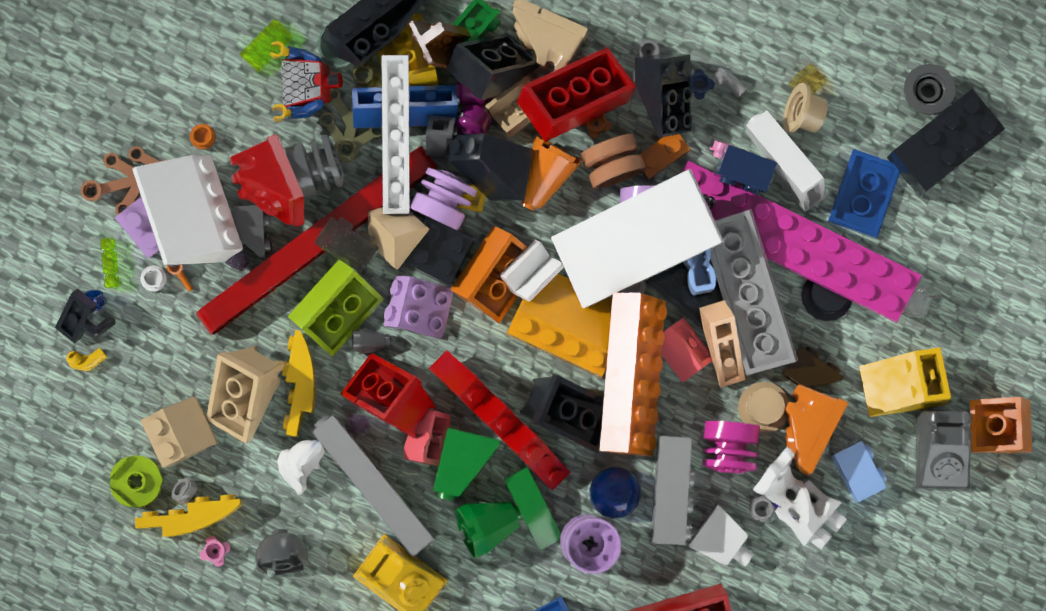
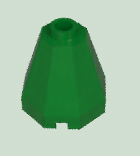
(486, 525)

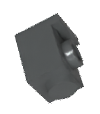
(439, 135)

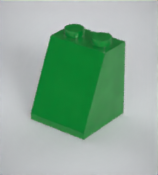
(462, 461)

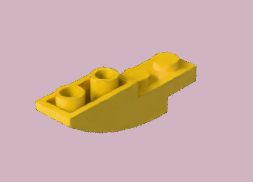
(301, 372)
(200, 515)

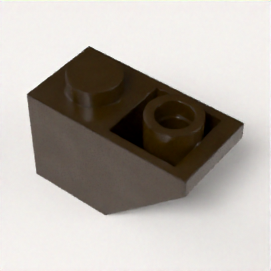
(811, 371)

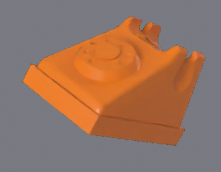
(811, 425)

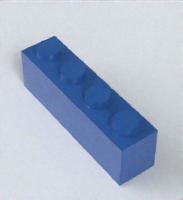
(423, 101)

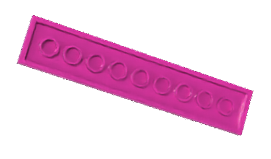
(815, 250)

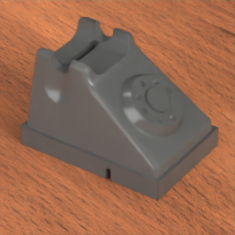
(943, 449)

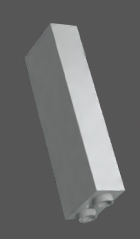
(373, 484)

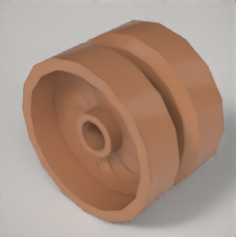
(613, 161)

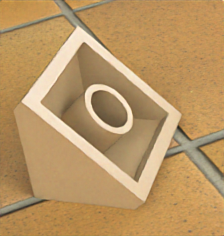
(395, 234)

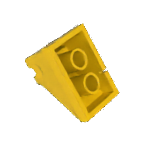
(399, 576)

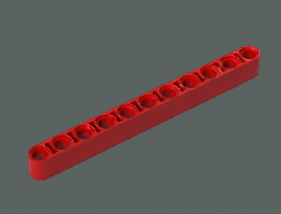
(301, 251)

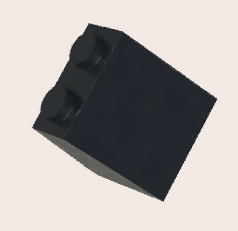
(492, 165)

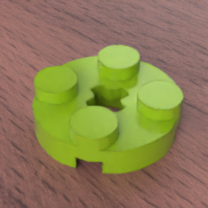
(137, 496)

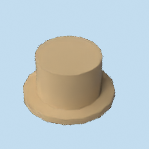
(804, 110)
(763, 406)

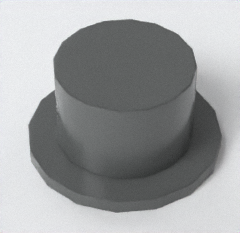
(929, 89)

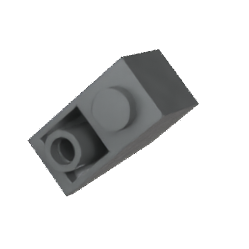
(251, 228)

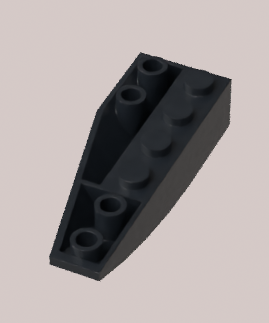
(368, 28)

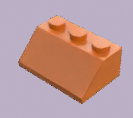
(481, 280)

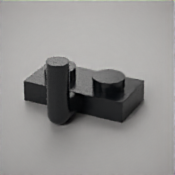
(77, 315)

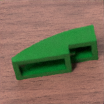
(533, 508)

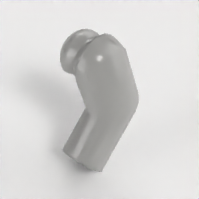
(732, 82)

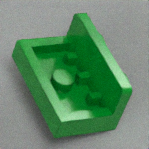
(479, 19)

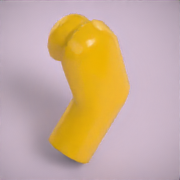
(85, 362)

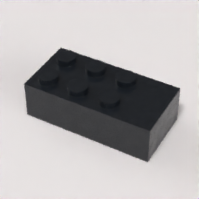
(945, 142)

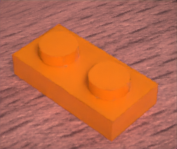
(663, 154)

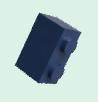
(745, 169)

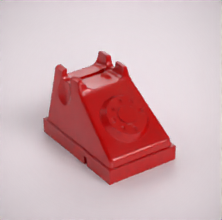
(269, 181)
(389, 394)

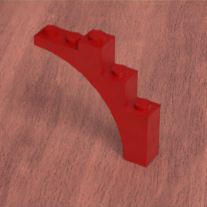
(500, 419)

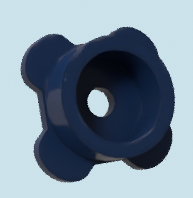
(707, 84)

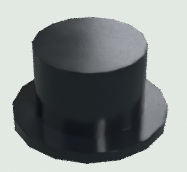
(823, 303)

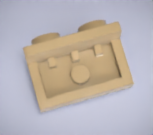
(506, 110)

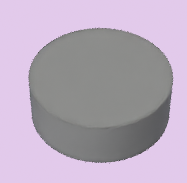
(184, 491)

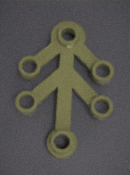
(346, 115)

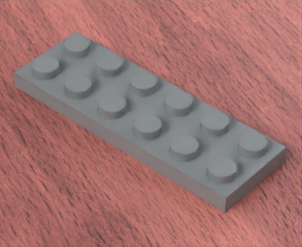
(751, 294)

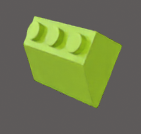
(336, 307)

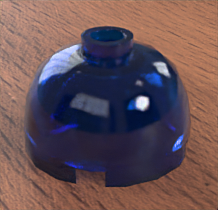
(615, 492)

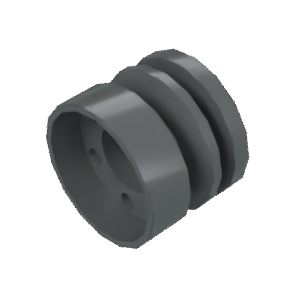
(315, 165)

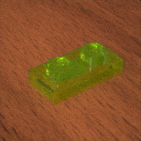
(258, 51)

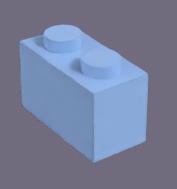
(859, 471)

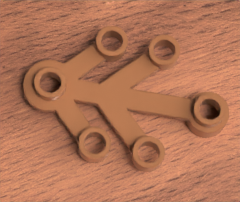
(120, 184)

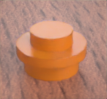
(202, 136)

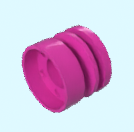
(730, 446)

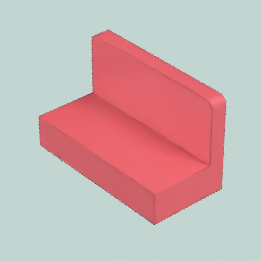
(684, 350)

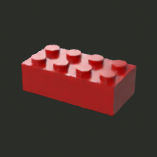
(576, 94)

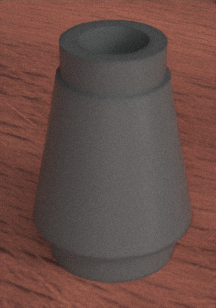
(369, 341)

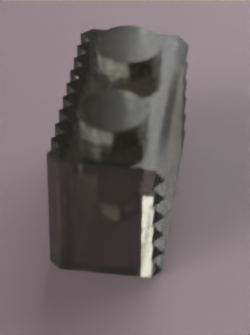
(346, 244)

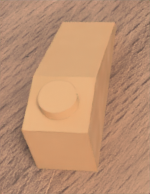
(723, 342)

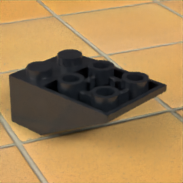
(666, 91)

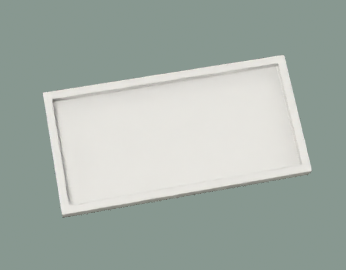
(637, 239)

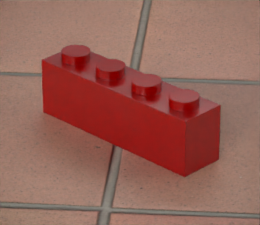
(706, 599)

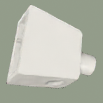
(721, 539)

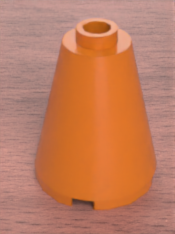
(547, 173)

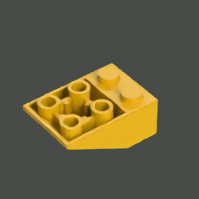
(905, 383)

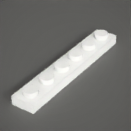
(395, 134)

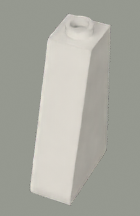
(792, 165)

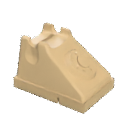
(548, 34)
(242, 391)

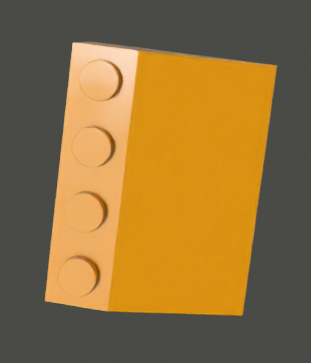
(564, 329)

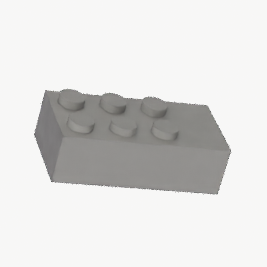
(672, 491)

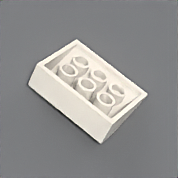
(188, 210)

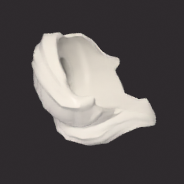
(298, 462)

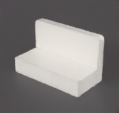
(531, 271)

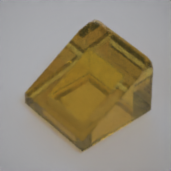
(811, 77)

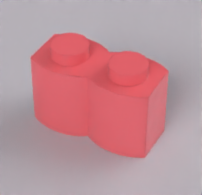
(429, 439)

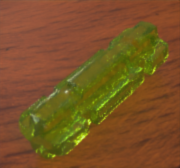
(109, 263)

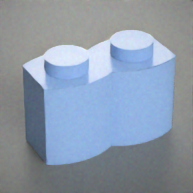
(700, 274)

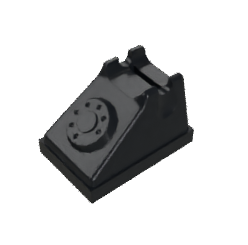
(566, 410)

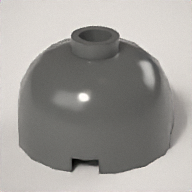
(282, 553)

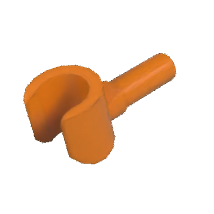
(180, 274)

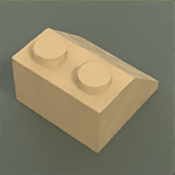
(179, 432)

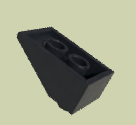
(491, 64)

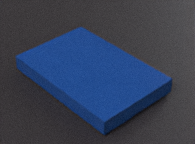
(864, 194)

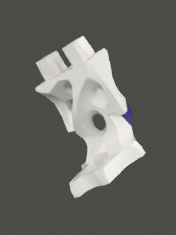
(801, 515)

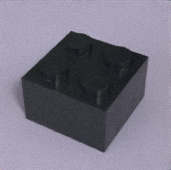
(440, 252)

